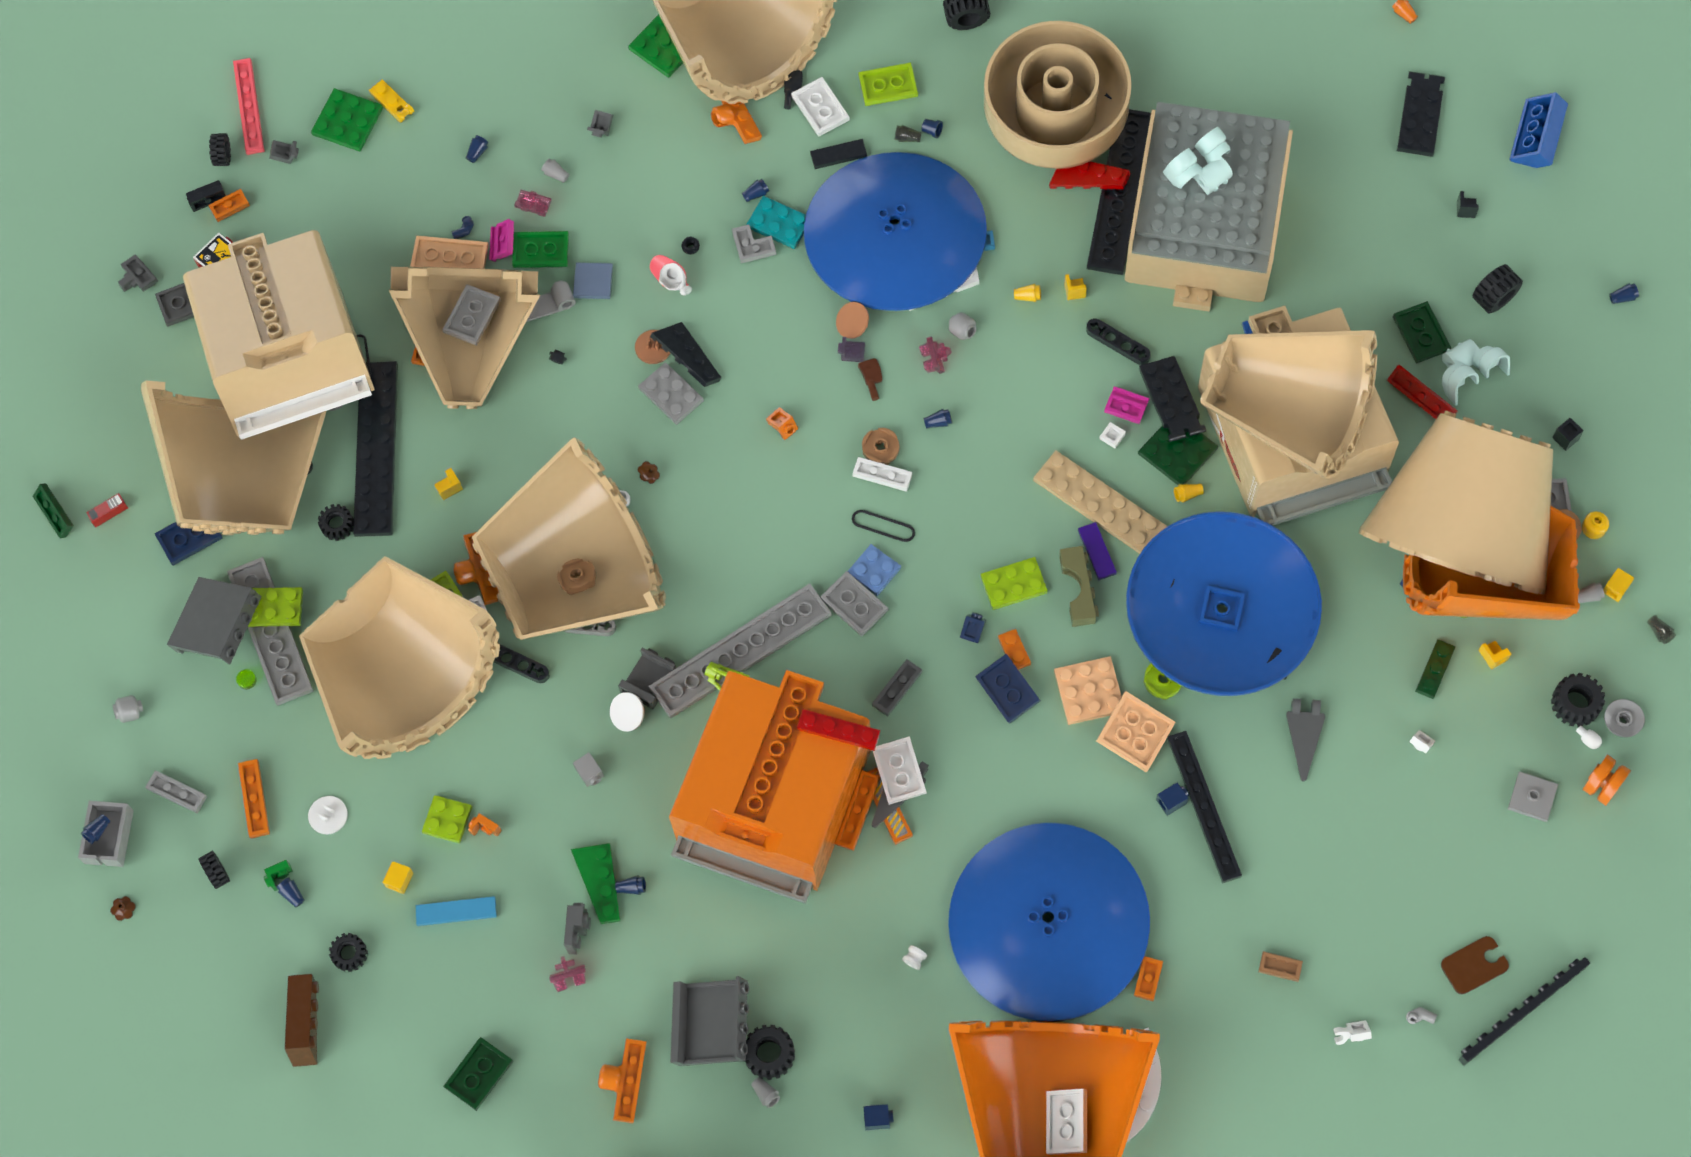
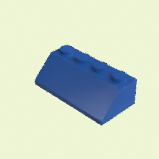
(1539, 130)

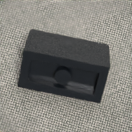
(205, 195)

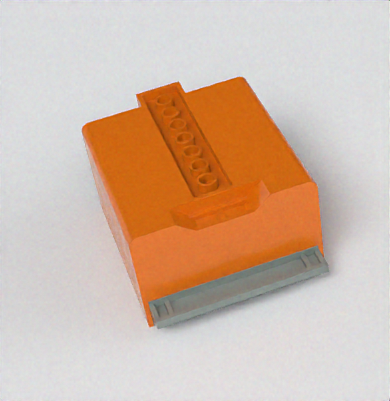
(761, 792)

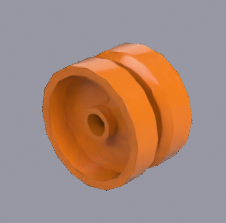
(1605, 779)

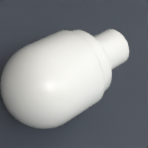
(1589, 738)

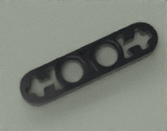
(1118, 341)
(516, 659)

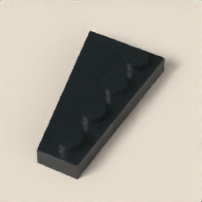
(687, 352)

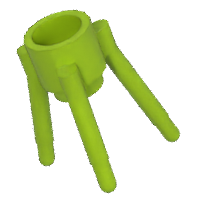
(716, 672)

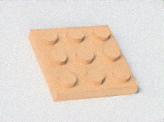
(1088, 689)
(1135, 731)

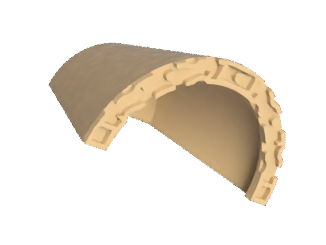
(744, 45)
(223, 480)
(1472, 503)
(563, 516)
(398, 660)

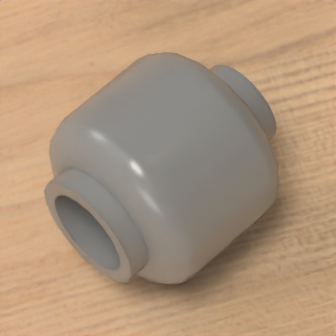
(962, 326)
(127, 709)

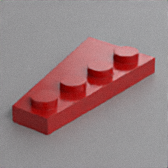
(1090, 175)

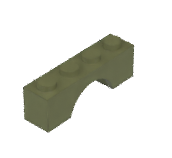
(1073, 563)

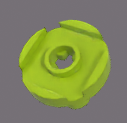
(1159, 689)

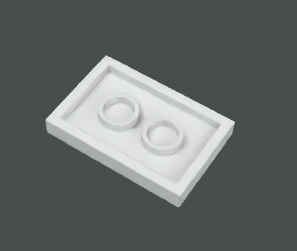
(820, 106)
(899, 770)
(1066, 1121)

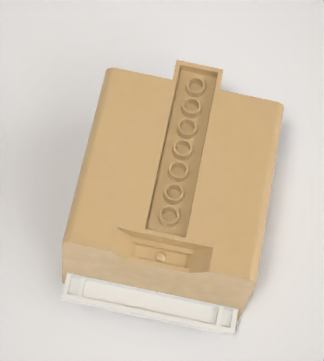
(277, 332)

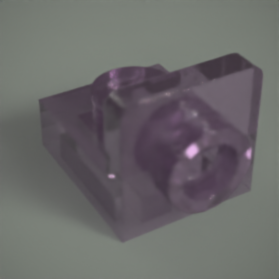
(851, 350)

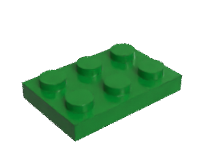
(540, 249)

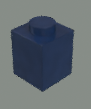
(1172, 798)
(877, 1117)

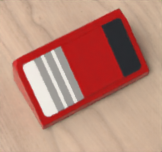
(107, 510)

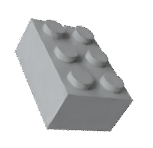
(113, 842)

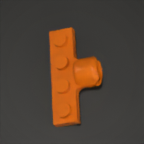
(739, 116)
(472, 571)
(625, 1080)

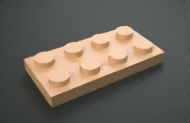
(449, 253)

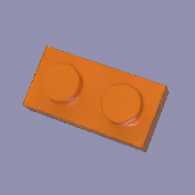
(229, 205)
(1014, 648)
(1148, 978)

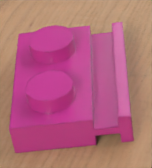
(501, 240)
(1126, 405)

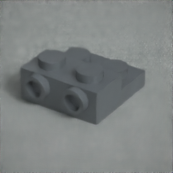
(576, 924)

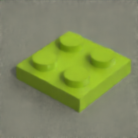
(447, 819)

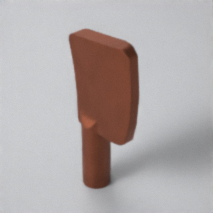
(872, 374)

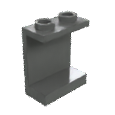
(646, 672)

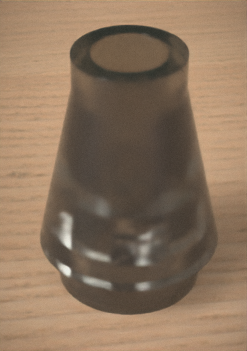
(907, 134)
(1662, 631)

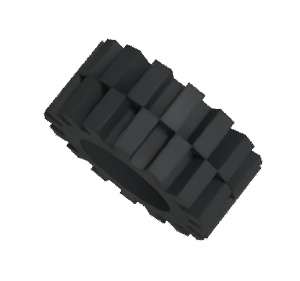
(220, 149)
(337, 511)
(214, 869)
(339, 944)

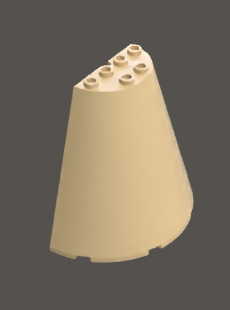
(1297, 392)

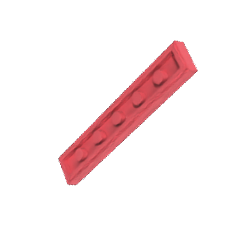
(248, 106)

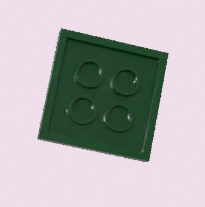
(1179, 458)

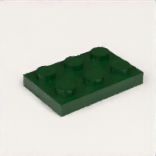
(1421, 332)
(478, 1073)

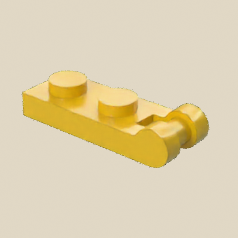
(391, 100)

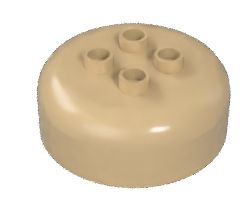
(1049, 94)

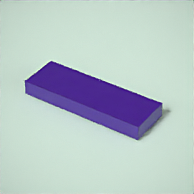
(1097, 551)

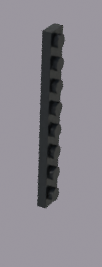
(1204, 807)
(1516, 1015)

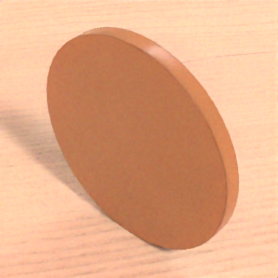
(852, 320)
(650, 350)

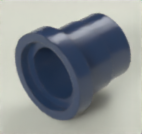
(932, 127)

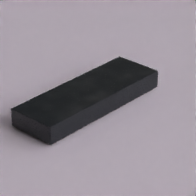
(838, 154)

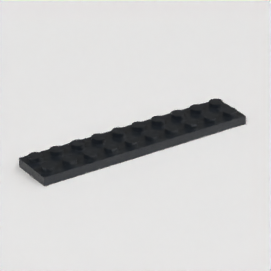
(1117, 206)
(376, 454)

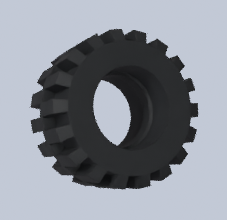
(966, 13)
(1497, 288)
(1588, 689)
(774, 1068)

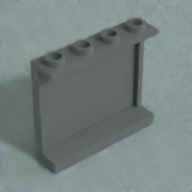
(214, 619)
(709, 1022)

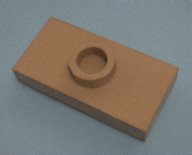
(1280, 966)

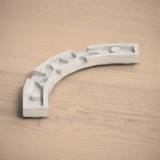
(1149, 1097)

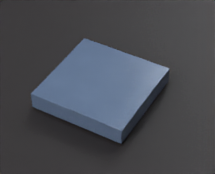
(593, 280)

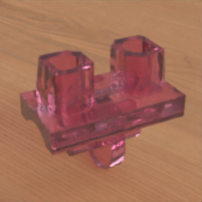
(533, 202)
(937, 354)
(558, 979)

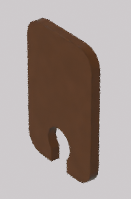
(1469, 968)

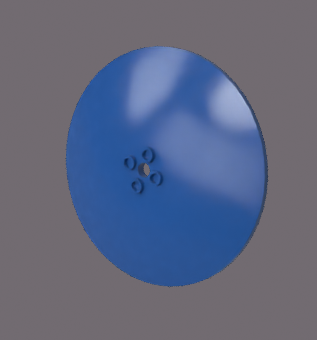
(903, 263)
(1230, 563)
(1060, 965)

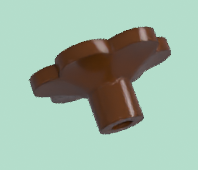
(648, 472)
(125, 911)

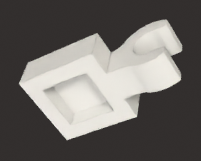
(1355, 1031)

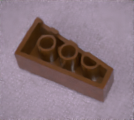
(301, 1020)

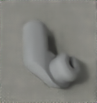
(1420, 1014)

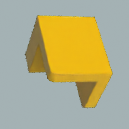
(1074, 288)
(449, 485)
(1618, 584)
(1494, 654)
(398, 877)

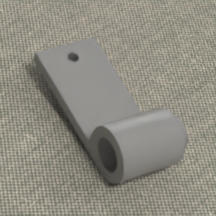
(557, 300)

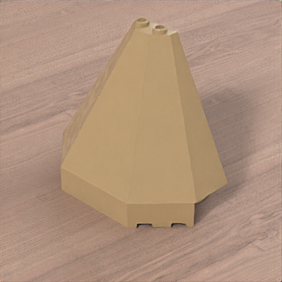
(456, 367)

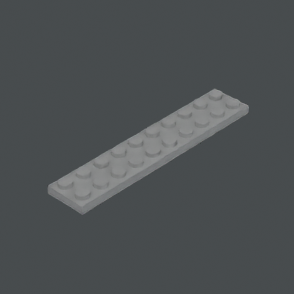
(741, 649)

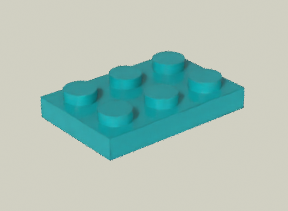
(778, 221)

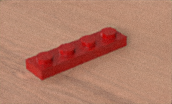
(1419, 392)
(838, 729)

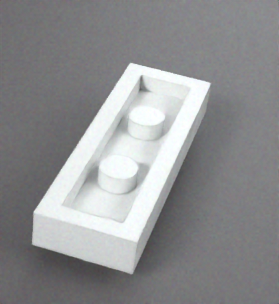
(882, 474)

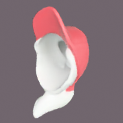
(670, 274)

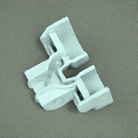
(1209, 177)
(1459, 362)

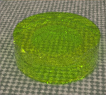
(246, 679)

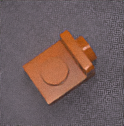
(782, 423)
(487, 825)

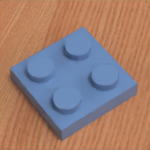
(874, 569)

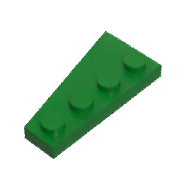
(599, 878)

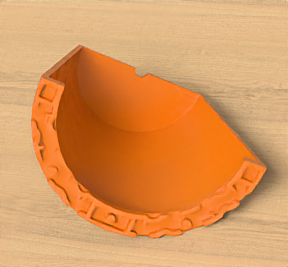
(1448, 592)
(1014, 1064)

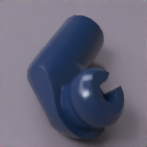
(465, 229)

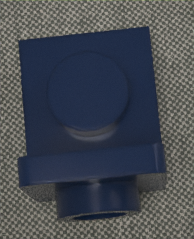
(973, 627)

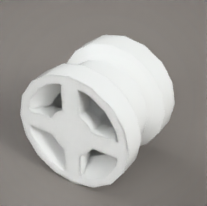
(914, 957)

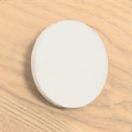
(627, 711)
(327, 815)

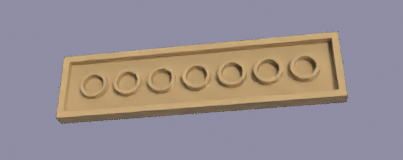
(1098, 502)

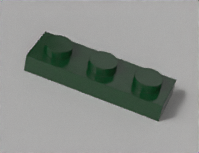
(53, 510)
(1435, 669)

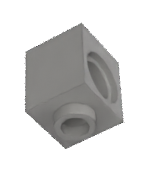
(588, 770)

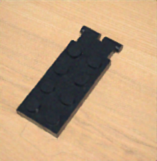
(1420, 114)
(1171, 398)

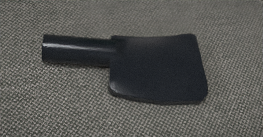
(792, 85)

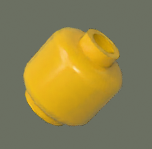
(1595, 525)

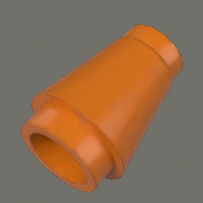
(1405, 10)

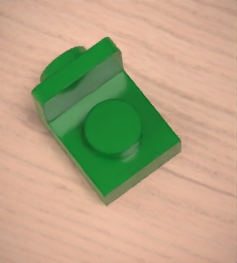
(276, 871)

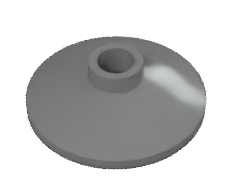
(1630, 712)

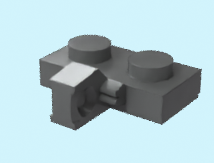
(136, 275)

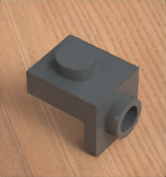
(600, 123)
(283, 152)

